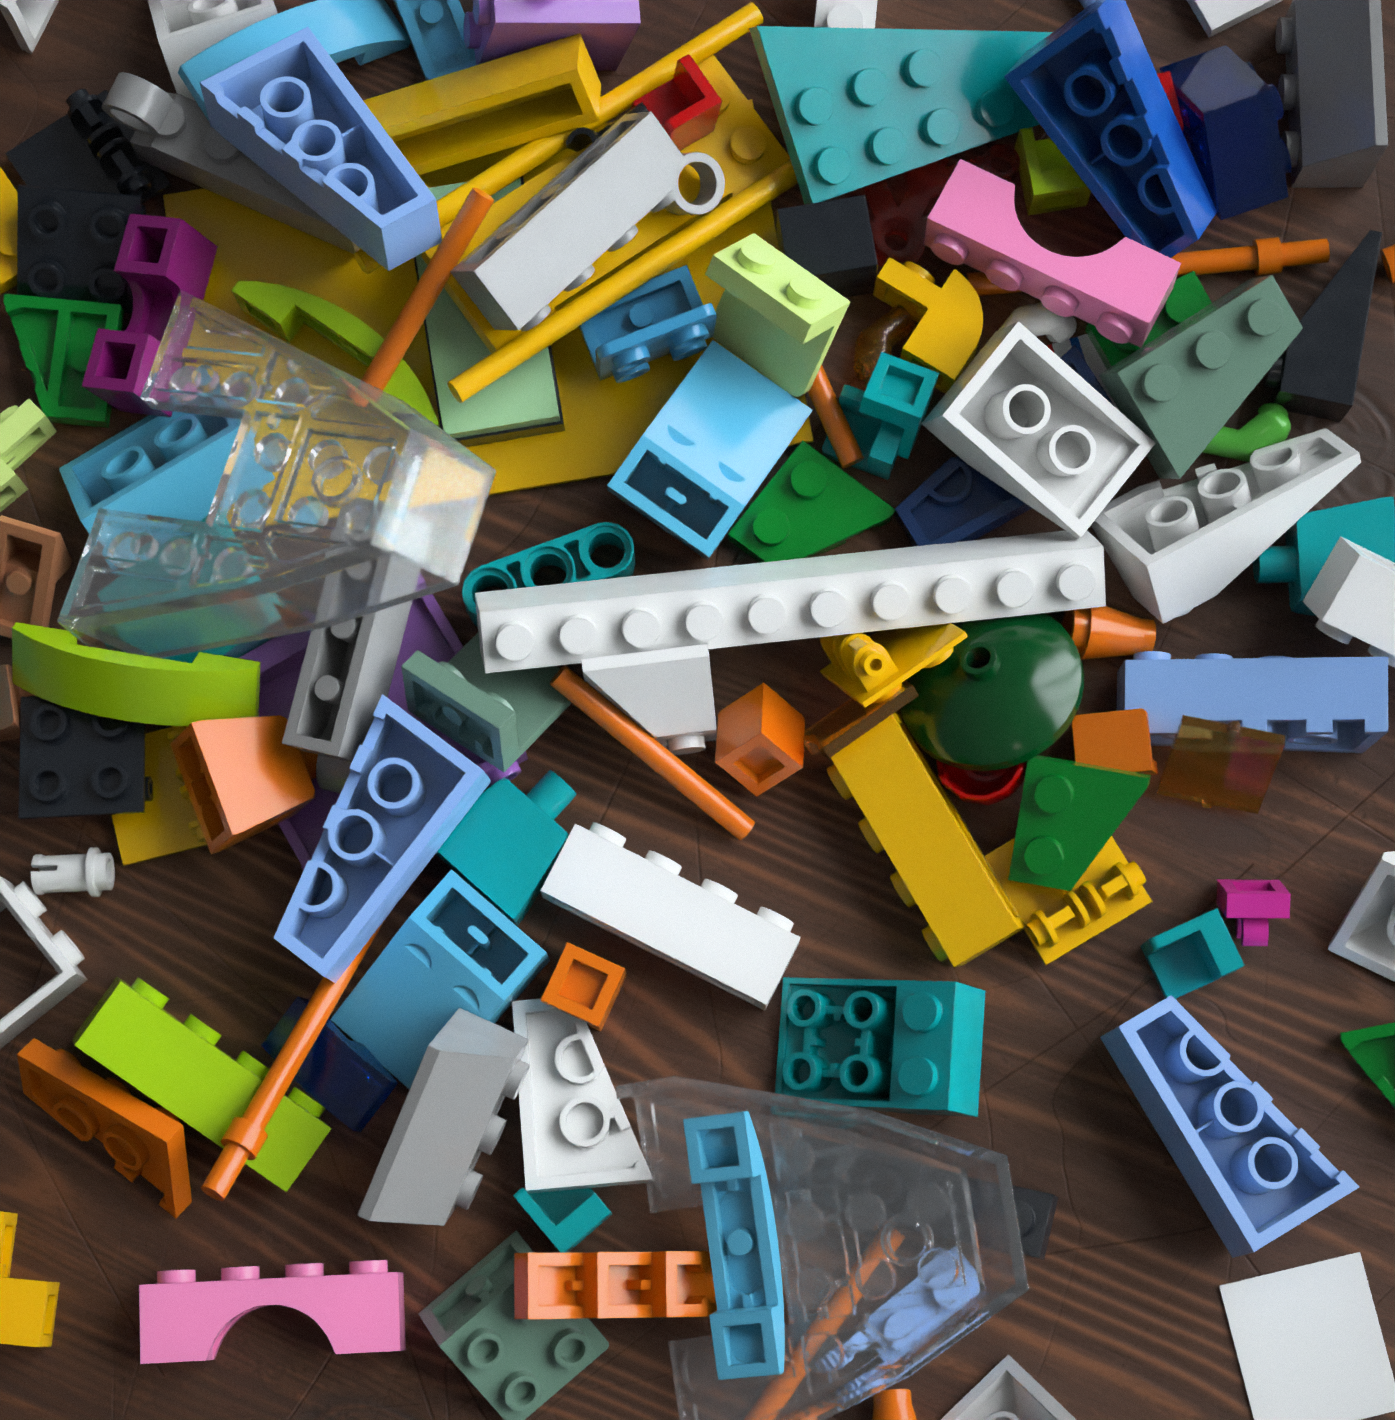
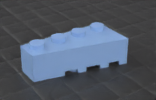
(324, 145)
(1311, 701)
(385, 828)
(1222, 1130)

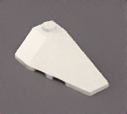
(1199, 535)

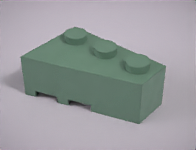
(1202, 371)

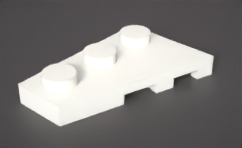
(569, 1108)

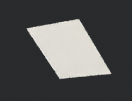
(1311, 1343)

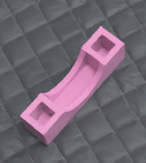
(1112, 290)
(190, 1318)

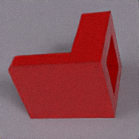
(685, 104)

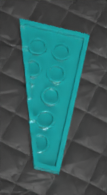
(887, 99)

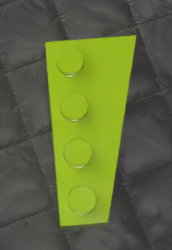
(195, 1078)

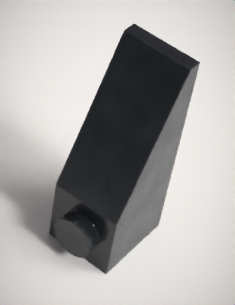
(1323, 361)

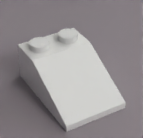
(1039, 430)

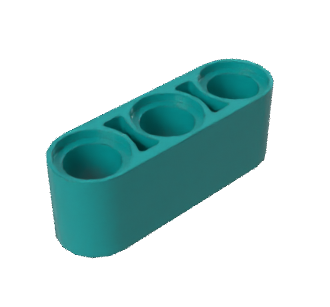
(568, 552)

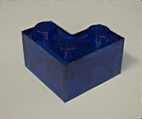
(1232, 130)

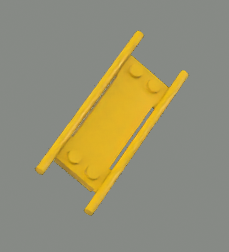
(741, 143)

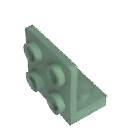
(485, 712)
(506, 1358)

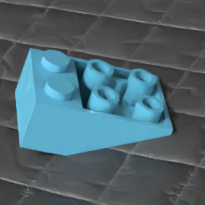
(709, 449)
(442, 959)

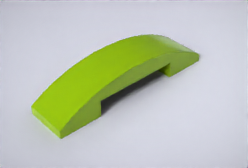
(286, 311)
(130, 684)

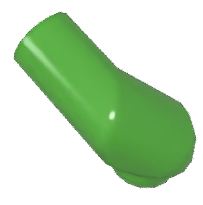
(1263, 430)

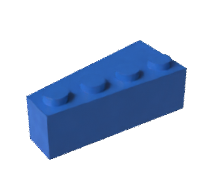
(1115, 126)

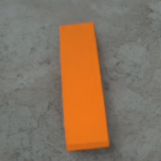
(613, 1285)

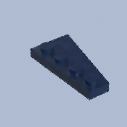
(962, 502)

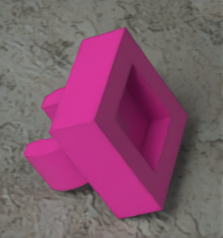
(1252, 905)

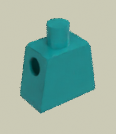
(1313, 539)
(510, 842)

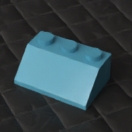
(153, 468)

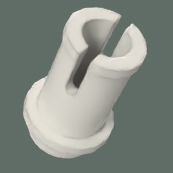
(73, 873)

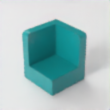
(899, 395)
(875, 437)
(1192, 955)
(565, 1214)

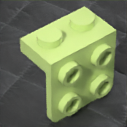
(774, 313)

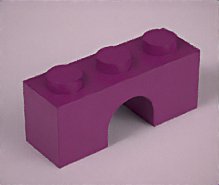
(156, 261)

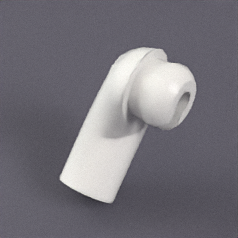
(1043, 322)

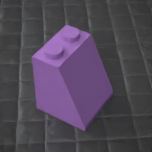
(513, 26)

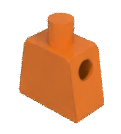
(242, 776)

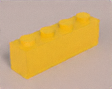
(492, 105)
(926, 842)

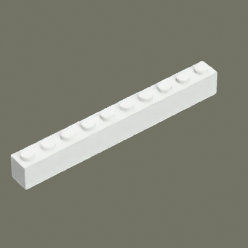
(790, 599)

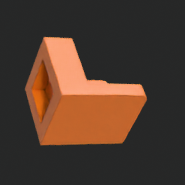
(760, 739)
(1115, 740)
(584, 986)

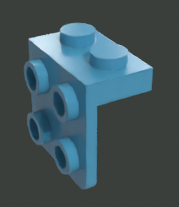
(648, 324)

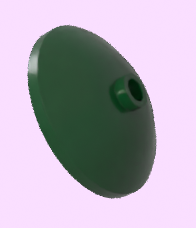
(1004, 709)

